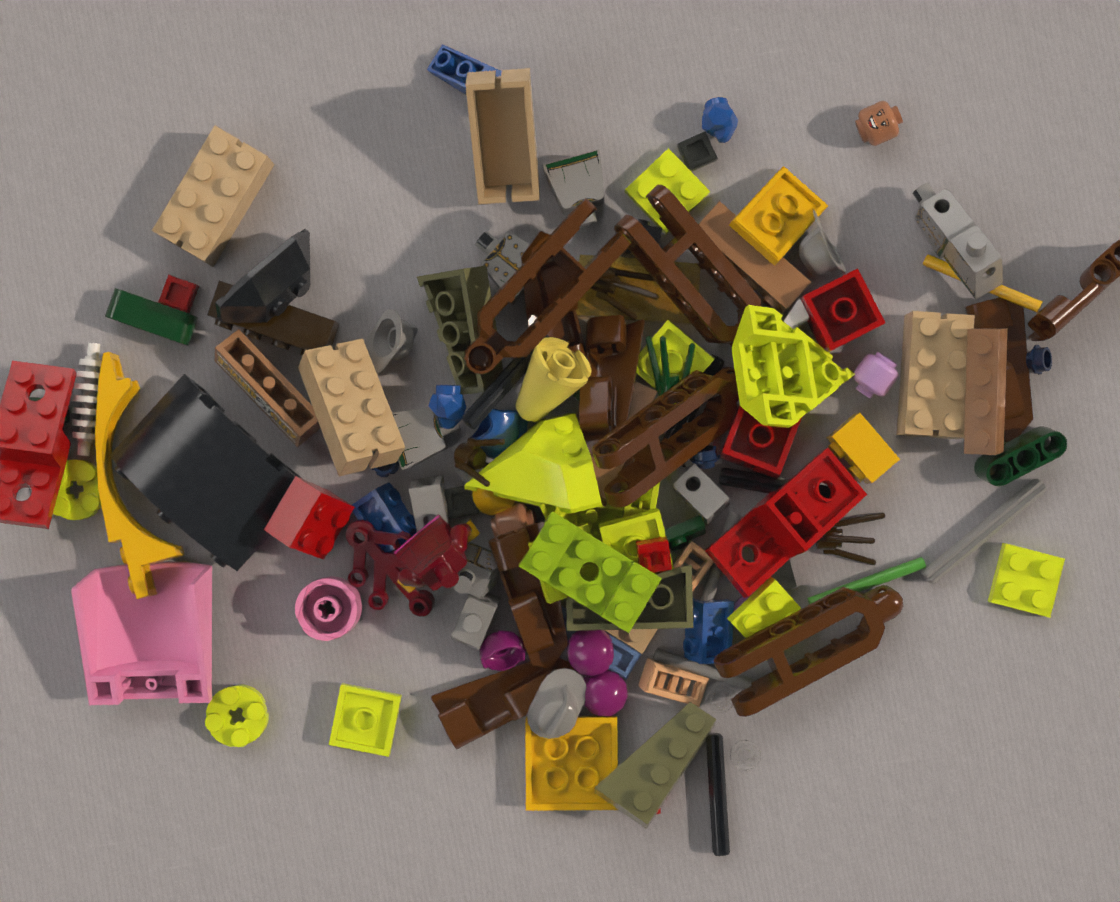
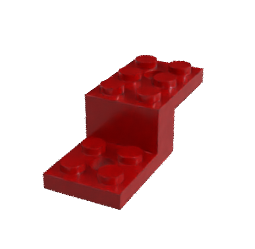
(33, 441)
(786, 522)

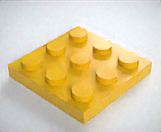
(568, 768)

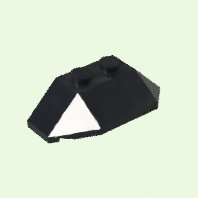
(270, 284)

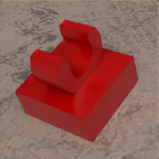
(654, 554)

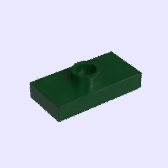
(683, 532)

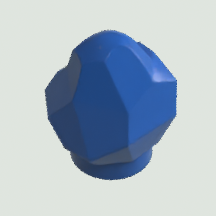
(719, 119)
(448, 405)

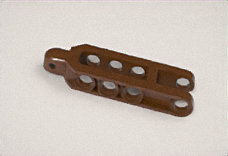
(673, 282)
(490, 346)
(640, 434)
(774, 639)

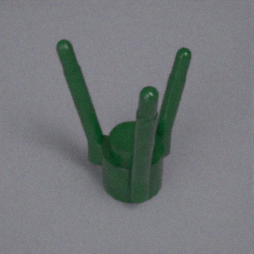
(667, 380)

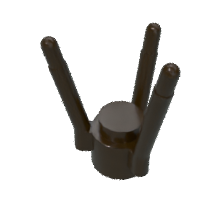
(610, 281)
(471, 457)
(835, 538)

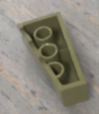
(456, 300)
(667, 608)
(651, 772)

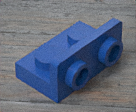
(386, 513)
(710, 630)

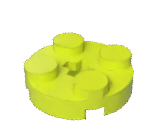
(88, 501)
(254, 711)

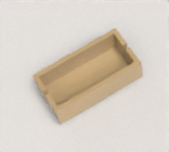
(503, 135)
(213, 196)
(933, 375)
(351, 407)

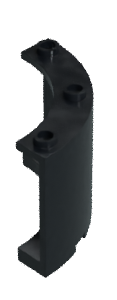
(204, 473)

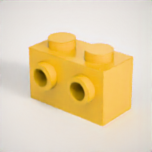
(862, 449)

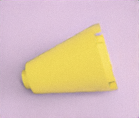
(551, 378)

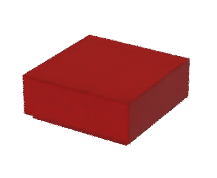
(178, 294)

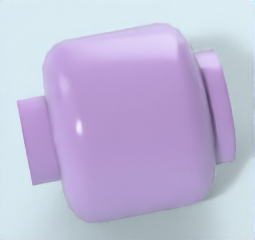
(875, 375)

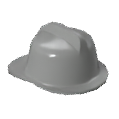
(819, 253)
(390, 339)
(557, 703)

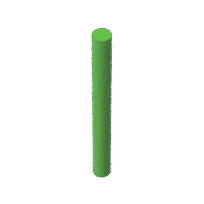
(877, 578)

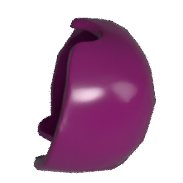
(502, 650)
(590, 652)
(605, 693)

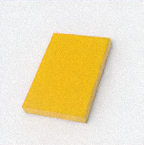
(778, 215)

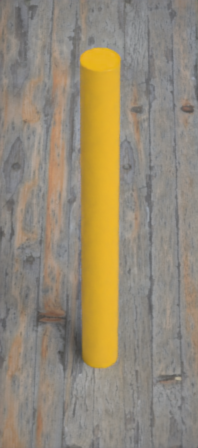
(1001, 291)

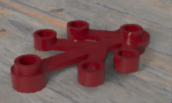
(384, 565)

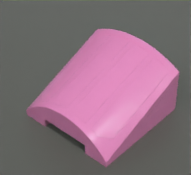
(146, 644)

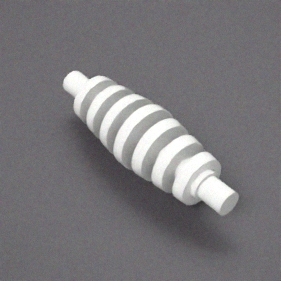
(89, 387)

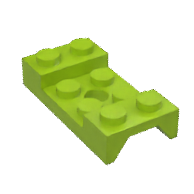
(619, 587)

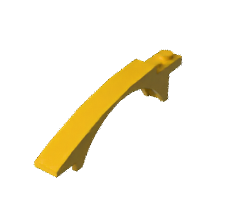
(139, 546)

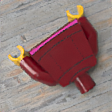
(435, 555)

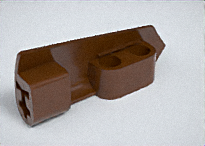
(543, 290)
(1063, 310)
(613, 358)
(1018, 400)
(537, 621)
(490, 701)

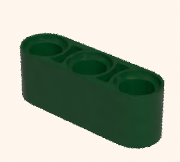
(151, 316)
(1034, 456)

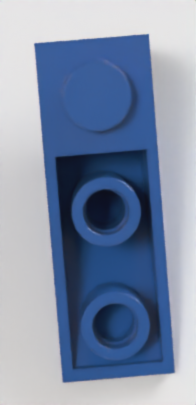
(453, 67)

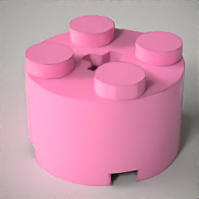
(313, 615)

